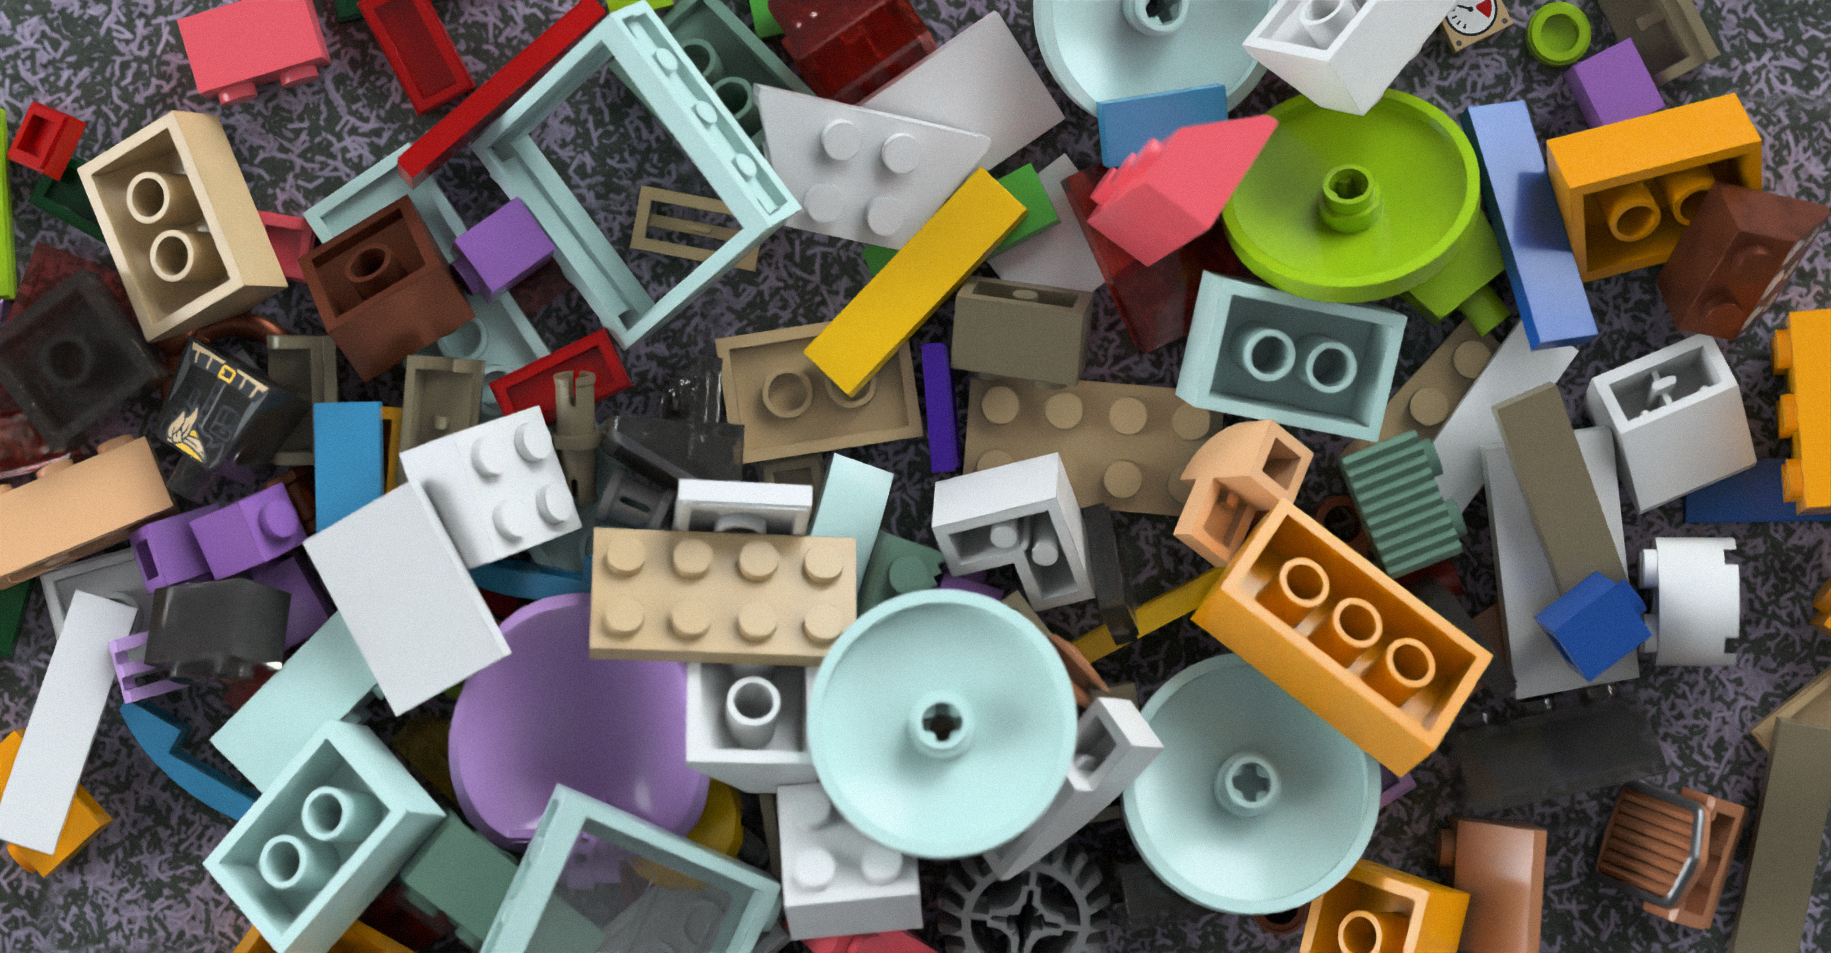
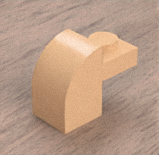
(1231, 479)

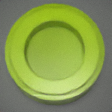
(1558, 34)

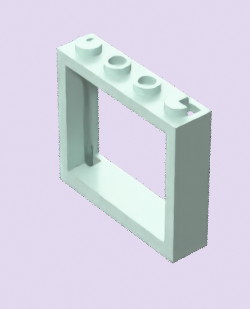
(699, 125)

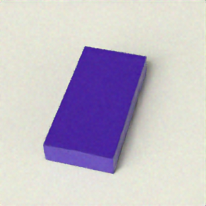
(941, 408)

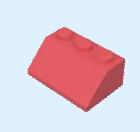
(1176, 185)

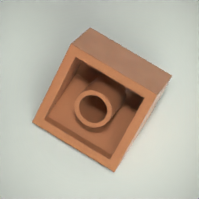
(1504, 873)

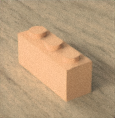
(80, 508)

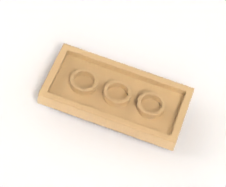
(1113, 438)
(719, 596)

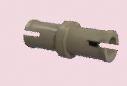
(576, 433)

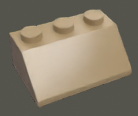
(182, 225)

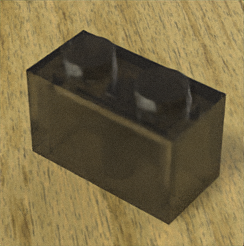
(217, 630)

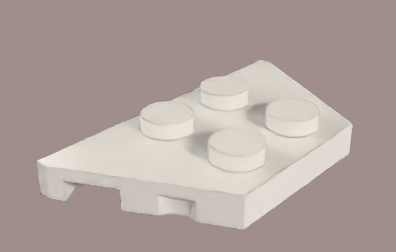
(862, 168)

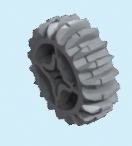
(1071, 922)

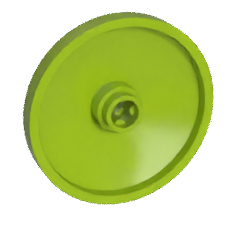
(1355, 201)

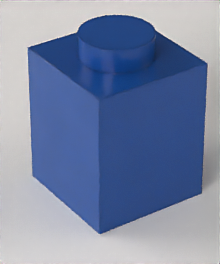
(1595, 624)

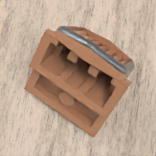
(1670, 850)

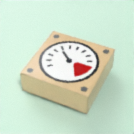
(1474, 22)

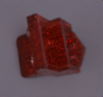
(851, 44)

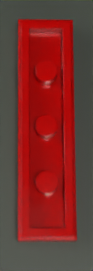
(498, 93)

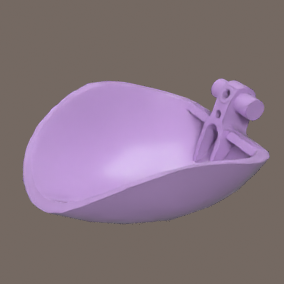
(570, 722)

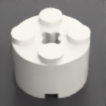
(1690, 600)

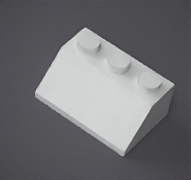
(1344, 49)
(750, 724)

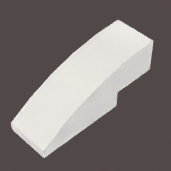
(1108, 755)

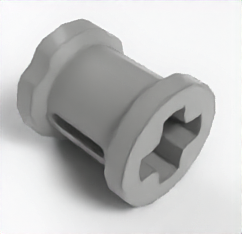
(622, 487)

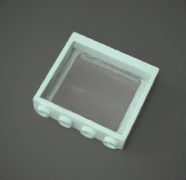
(627, 887)

